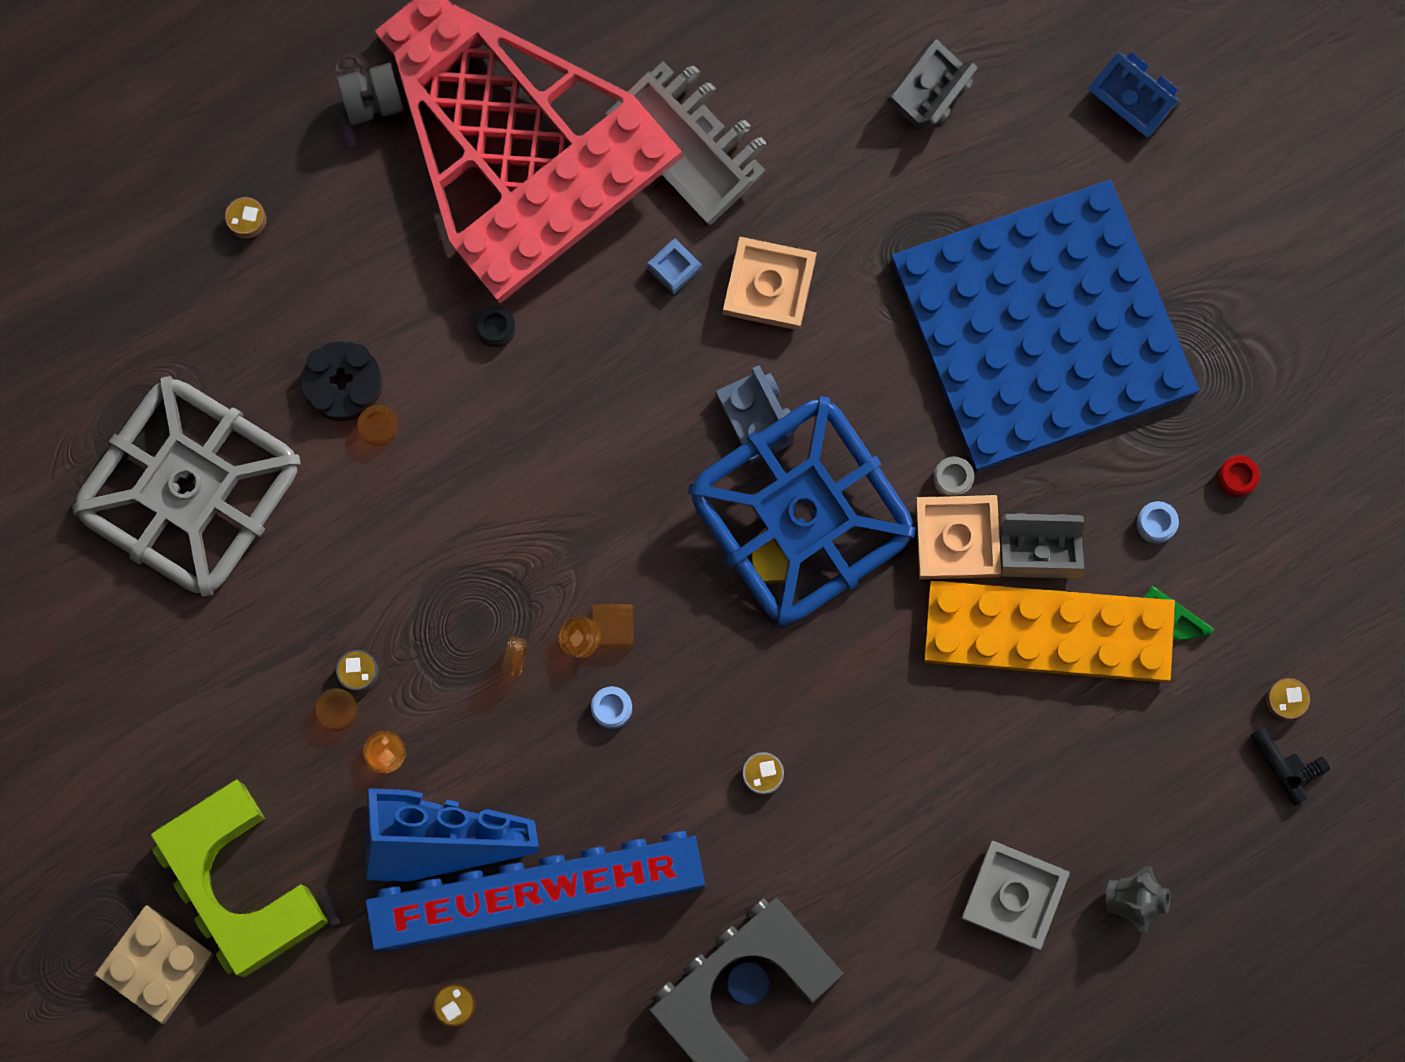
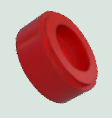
(1238, 476)

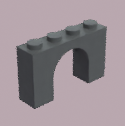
(769, 936)

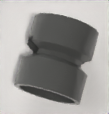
(383, 88)

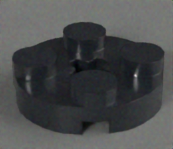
(324, 366)

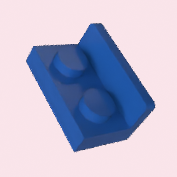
(1135, 93)

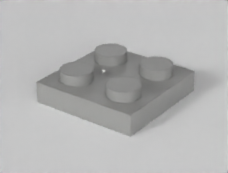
(1015, 895)

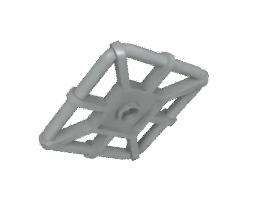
(194, 509)

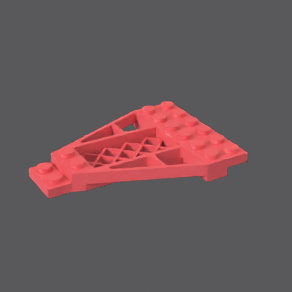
(568, 192)

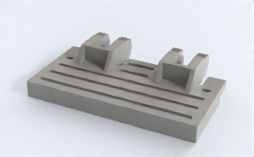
(705, 173)

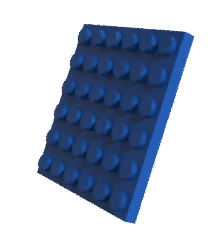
(1044, 325)

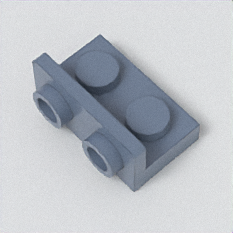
(753, 407)

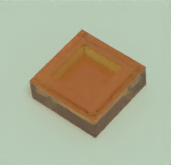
(615, 624)

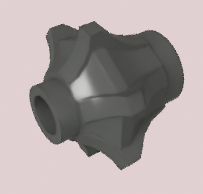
(1138, 898)

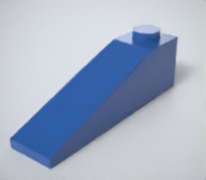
(426, 839)

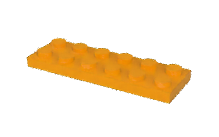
(1050, 631)

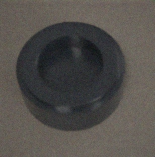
(495, 326)

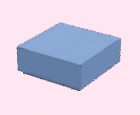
(674, 266)

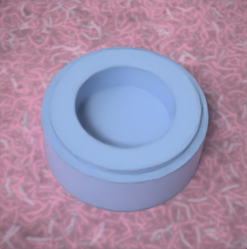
(1157, 522)
(611, 707)

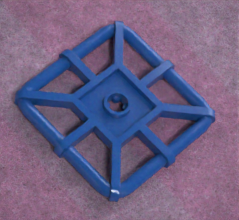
(795, 536)

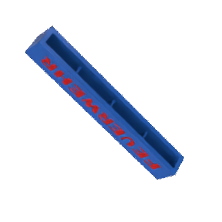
(535, 893)

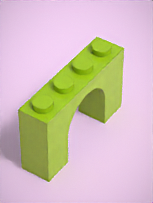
(190, 848)

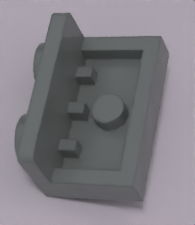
(931, 86)
(1042, 546)

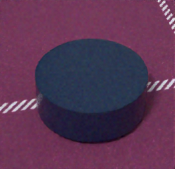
(748, 983)

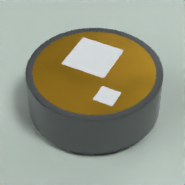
(357, 671)

